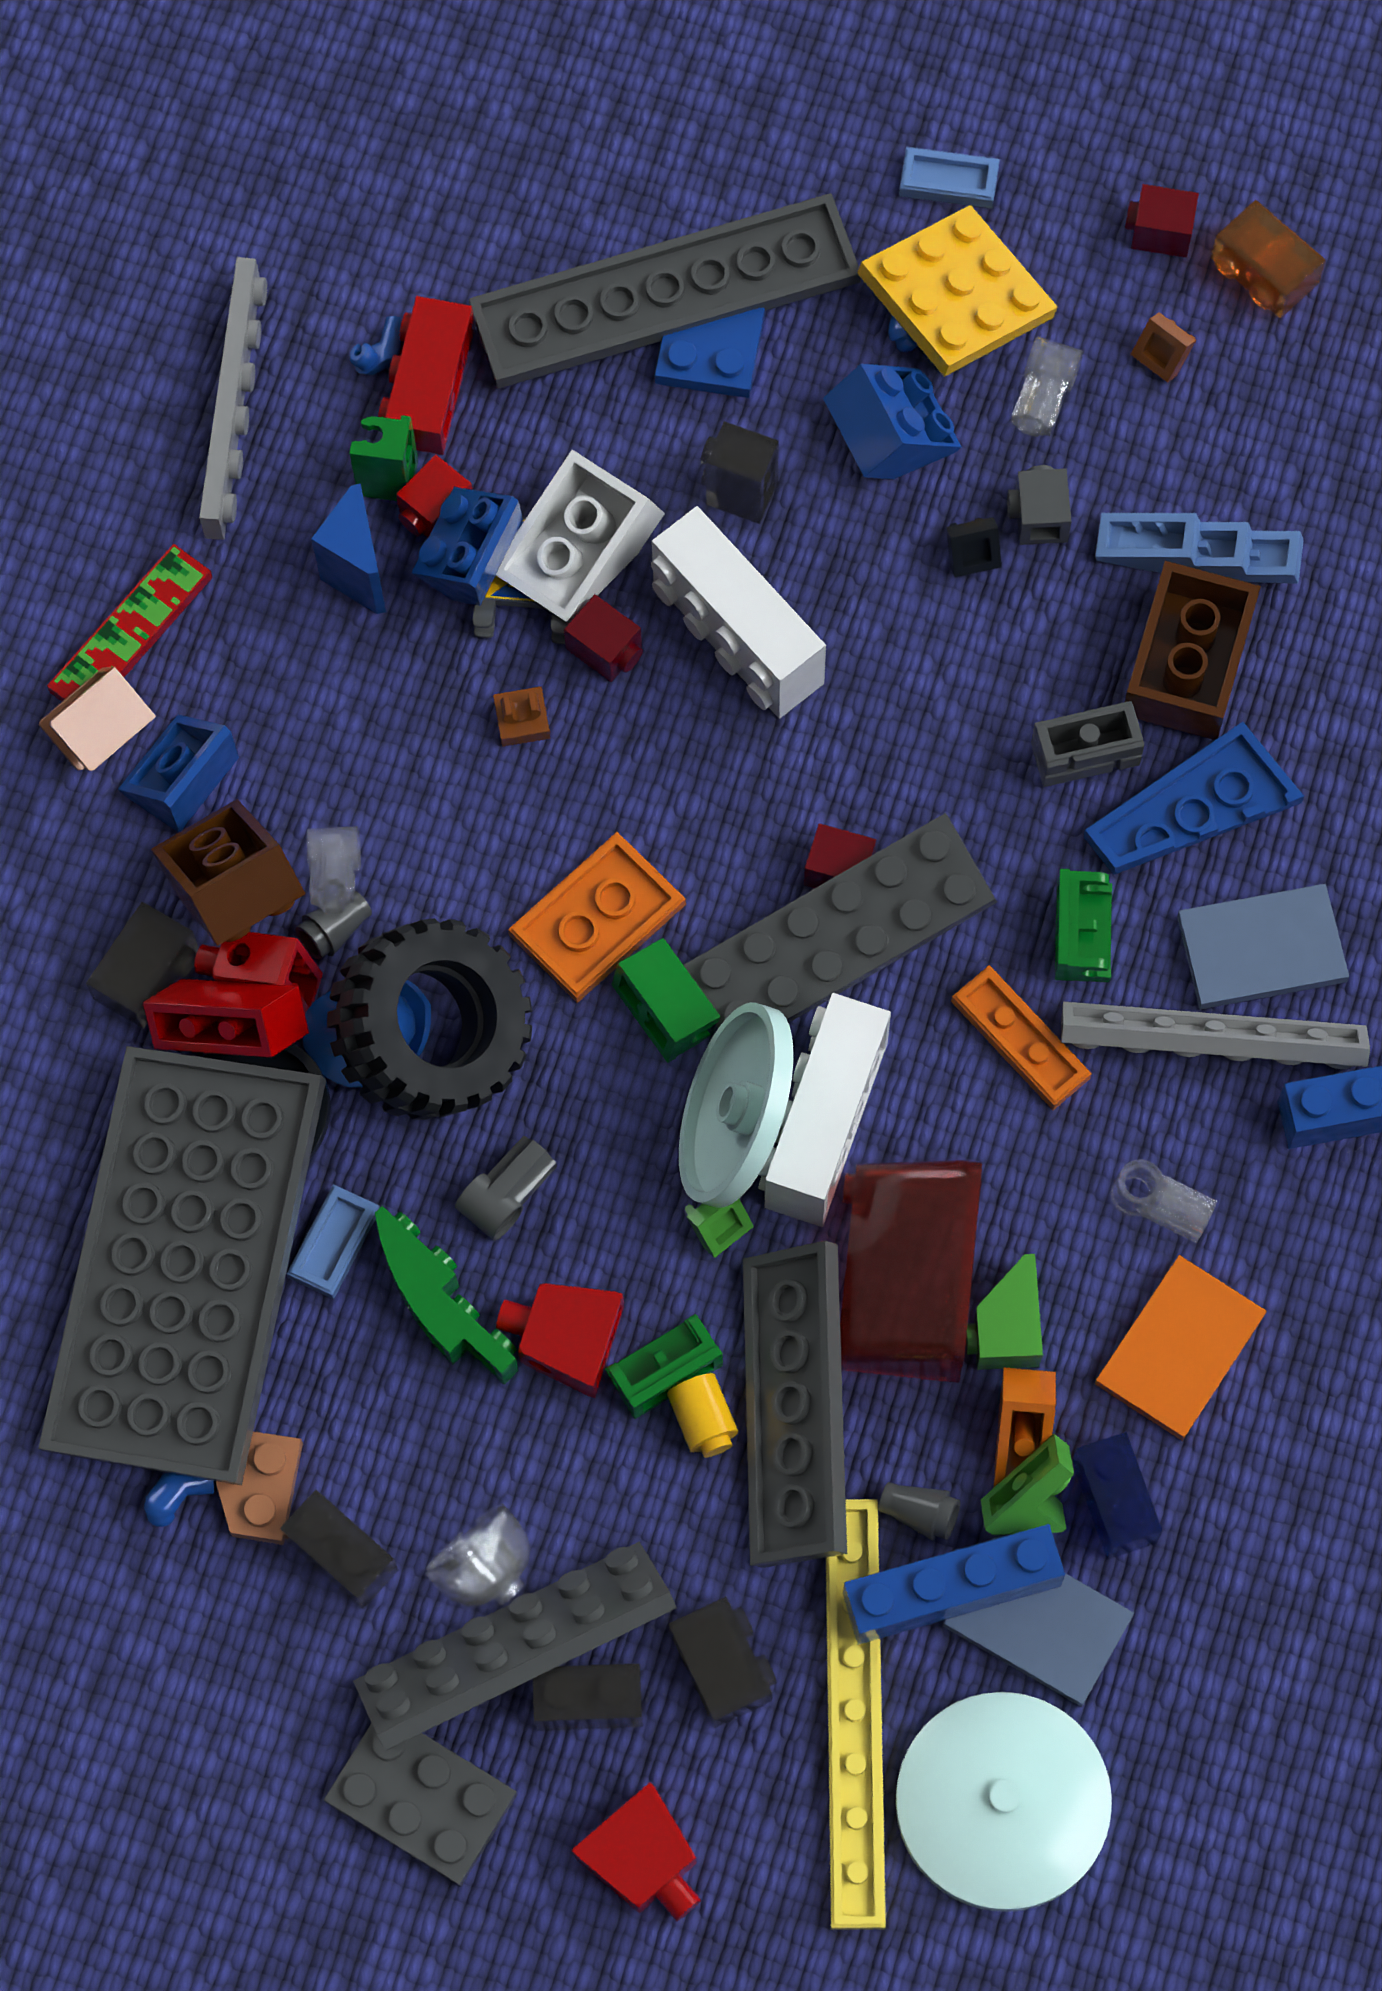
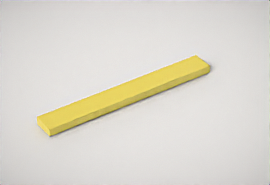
(854, 1737)

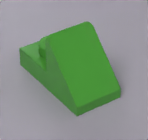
(1028, 1493)

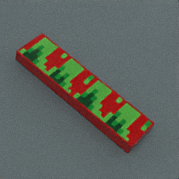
(136, 621)

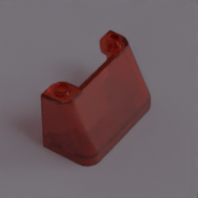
(909, 1267)

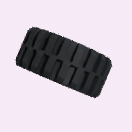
(488, 1006)

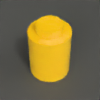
(703, 1415)

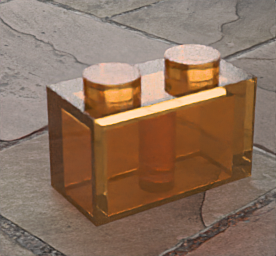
(1267, 259)

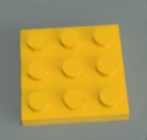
(957, 290)

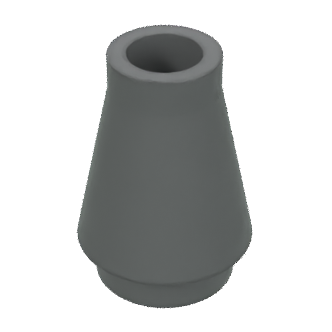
(326, 933)
(922, 1509)

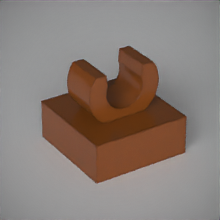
(1163, 347)
(521, 716)

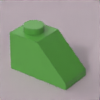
(1008, 1321)

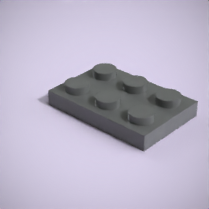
(422, 1801)

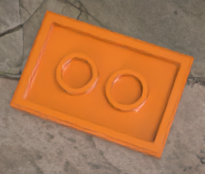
(597, 917)
(1180, 1347)

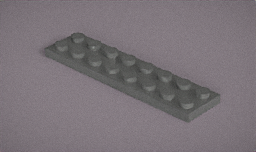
(664, 290)

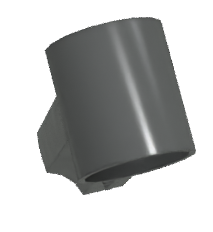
(498, 1198)

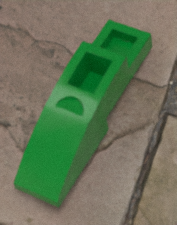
(425, 1285)

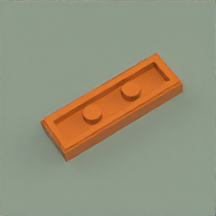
(1021, 1037)

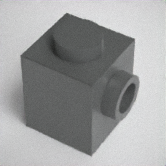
(1041, 505)

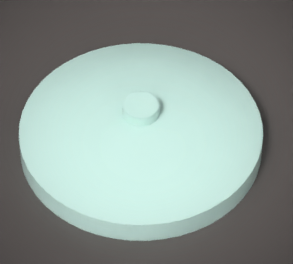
(736, 1105)
(1003, 1801)

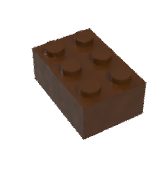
(1191, 649)
(229, 872)

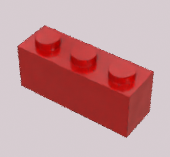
(430, 369)
(226, 1017)

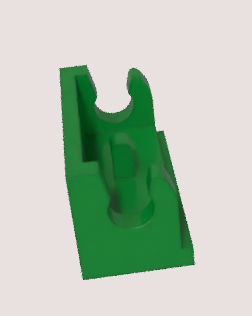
(387, 464)
(1083, 926)
(664, 999)
(664, 1363)

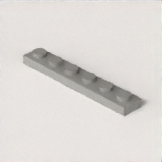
(230, 415)
(1215, 1034)

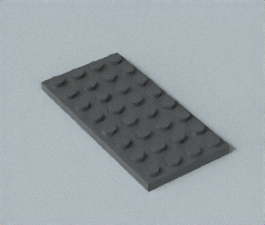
(183, 1265)

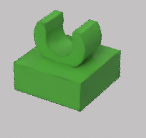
(718, 1226)

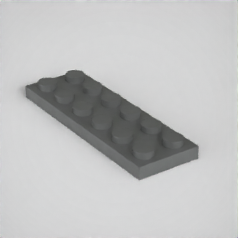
(847, 926)
(794, 1405)
(513, 1644)

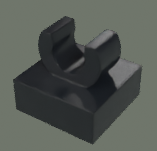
(973, 546)

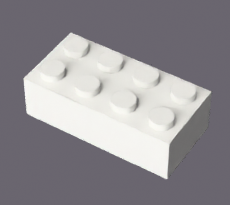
(737, 613)
(826, 1109)

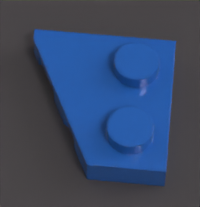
(713, 355)

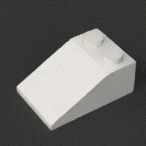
(578, 537)

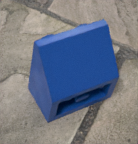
(891, 420)
(468, 543)

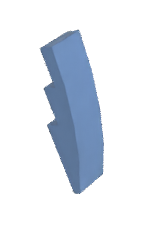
(1215, 547)

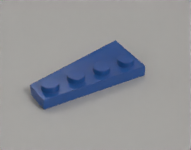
(1201, 798)

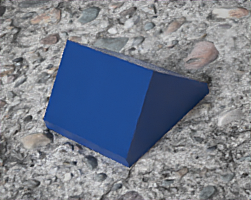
(347, 553)
(181, 770)

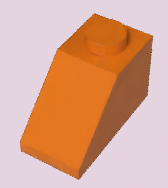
(1023, 1417)

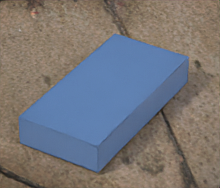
(949, 177)
(333, 1242)

